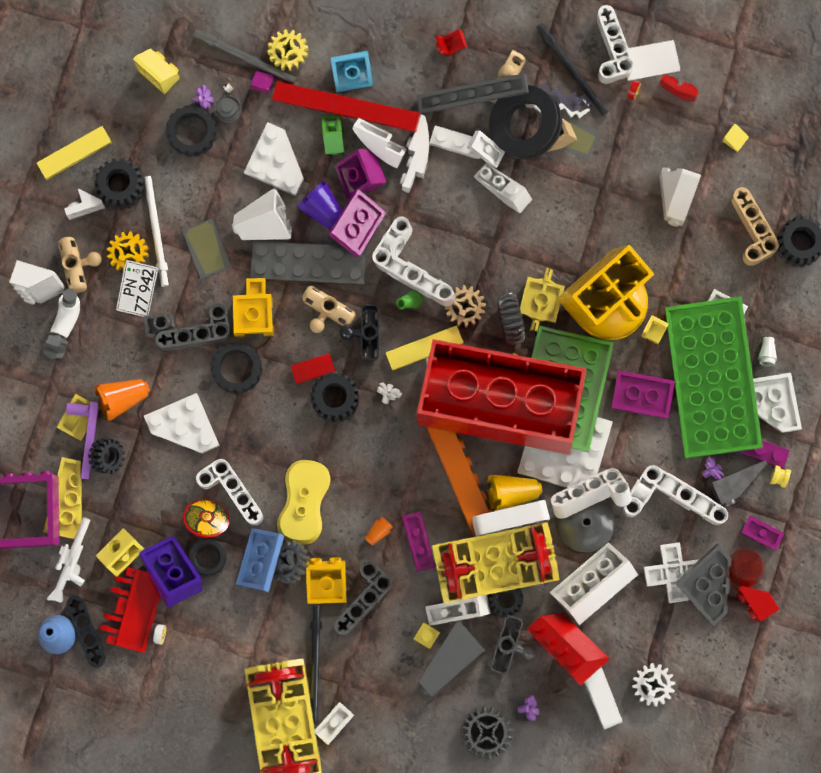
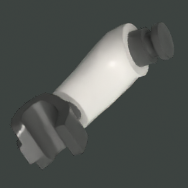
(66, 317)

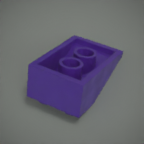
(171, 571)

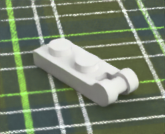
(452, 141)

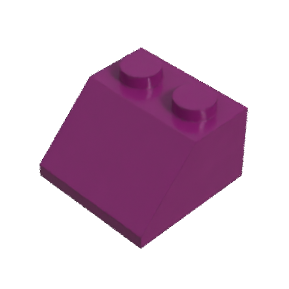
(360, 171)

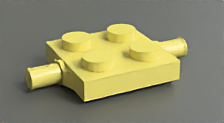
(541, 300)

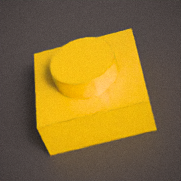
(255, 286)

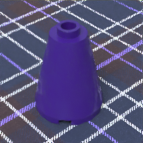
(321, 206)

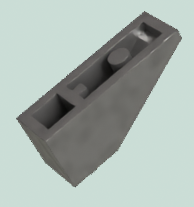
(732, 486)

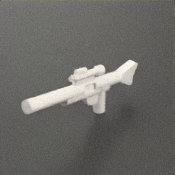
(69, 558)

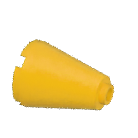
(511, 491)

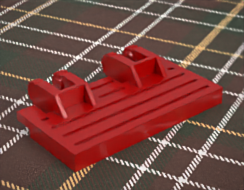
(137, 611)

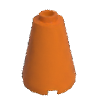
(120, 396)

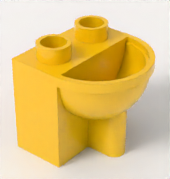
(610, 296)

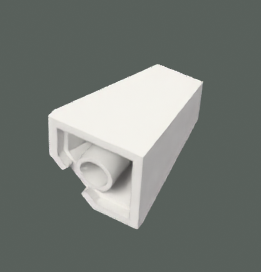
(677, 194)
(263, 219)

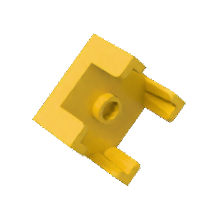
(253, 315)

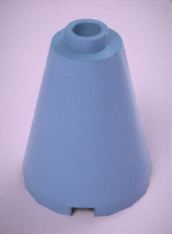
(63, 634)

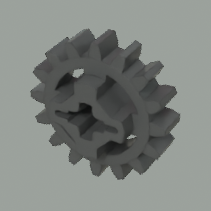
(291, 562)

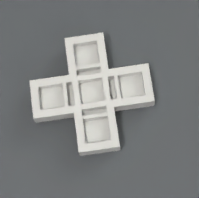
(669, 571)

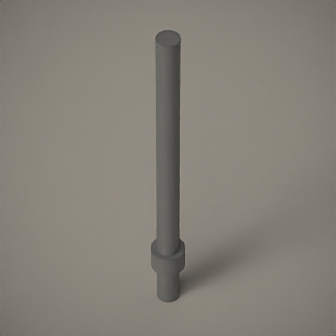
(214, 42)

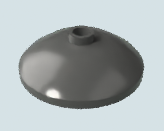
(590, 537)

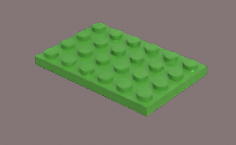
(585, 353)

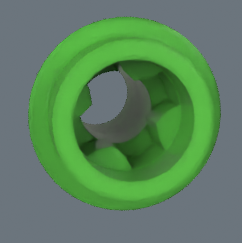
(411, 299)

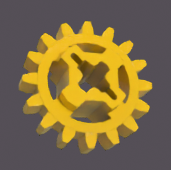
(131, 245)

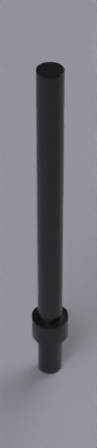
(550, 40)
(315, 625)

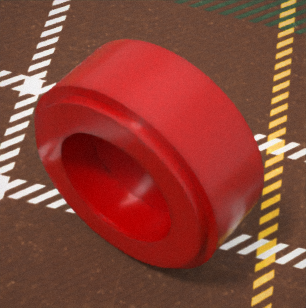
(634, 89)

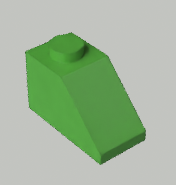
(332, 134)

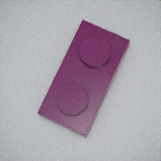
(762, 533)

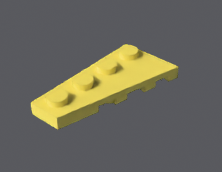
(69, 498)

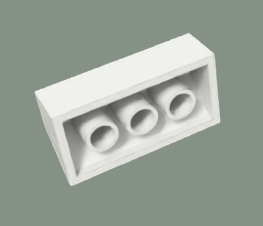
(35, 283)
(594, 583)

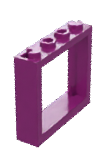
(52, 510)

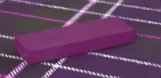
(418, 541)

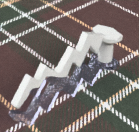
(564, 102)

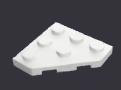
(275, 161)
(777, 402)
(184, 424)

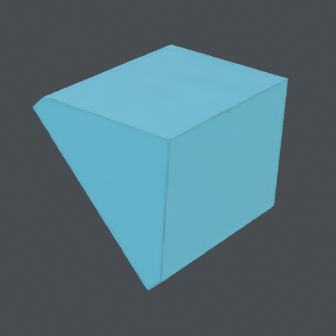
(351, 71)

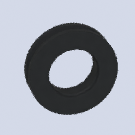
(545, 137)

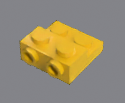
(326, 581)

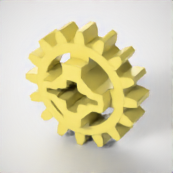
(281, 47)

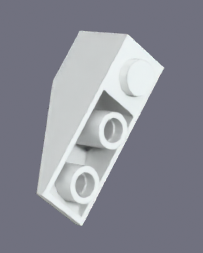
(504, 187)

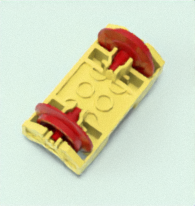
(495, 562)
(283, 718)

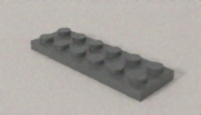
(307, 263)

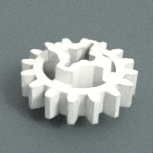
(657, 672)

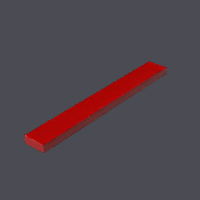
(346, 106)

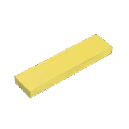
(74, 152)
(421, 348)

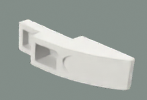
(419, 148)

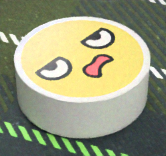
(159, 634)

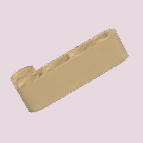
(750, 224)

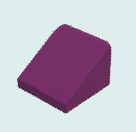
(262, 82)

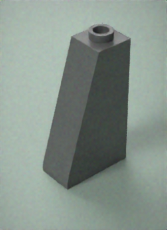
(453, 656)

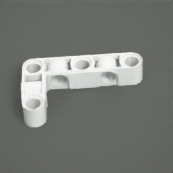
(391, 247)
(672, 487)

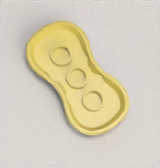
(306, 487)

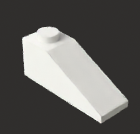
(458, 610)

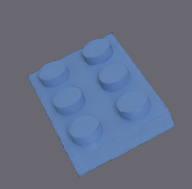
(260, 559)

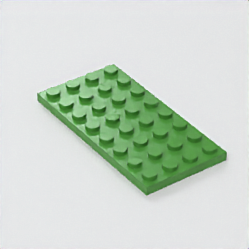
(713, 377)

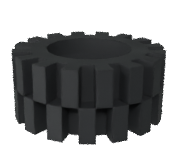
(115, 456)
(509, 610)

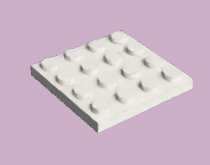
(566, 469)

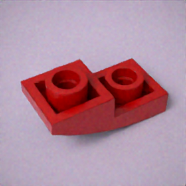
(685, 91)
(312, 368)

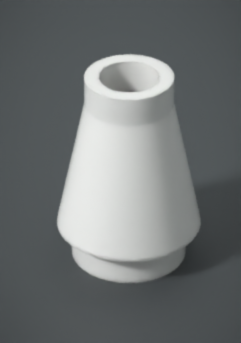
(767, 353)

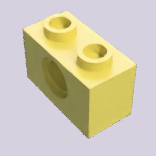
(119, 552)

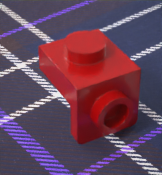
(451, 43)

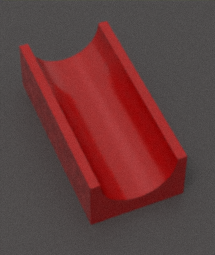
(501, 396)

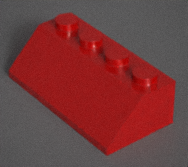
(568, 646)

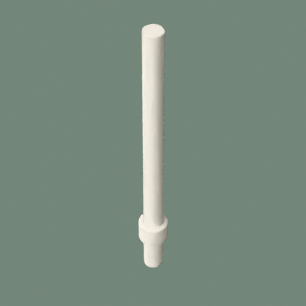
(161, 264)

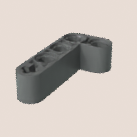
(193, 331)
(360, 602)

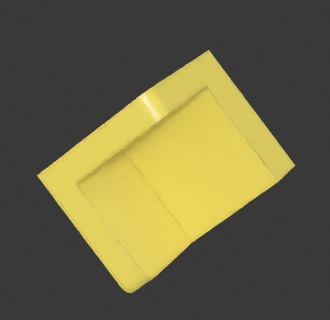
(654, 329)

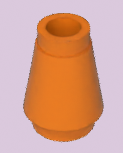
(378, 530)

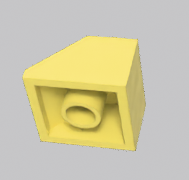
(156, 70)

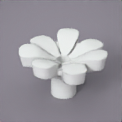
(388, 392)

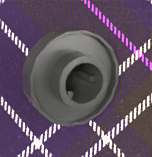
(227, 109)

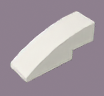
(379, 142)

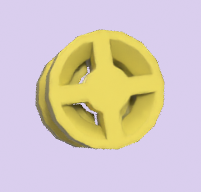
(780, 476)

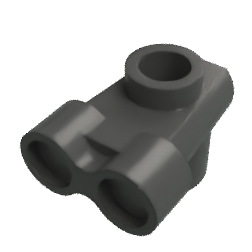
(154, 325)

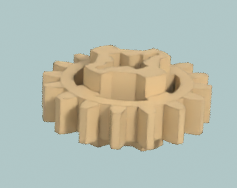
(473, 308)

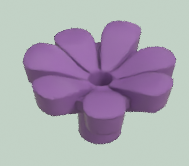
(203, 97)
(712, 469)
(529, 708)

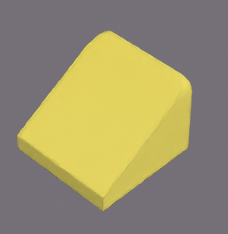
(735, 138)

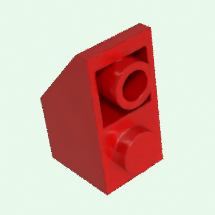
(758, 602)

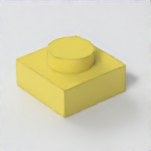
(426, 635)

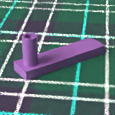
(92, 412)

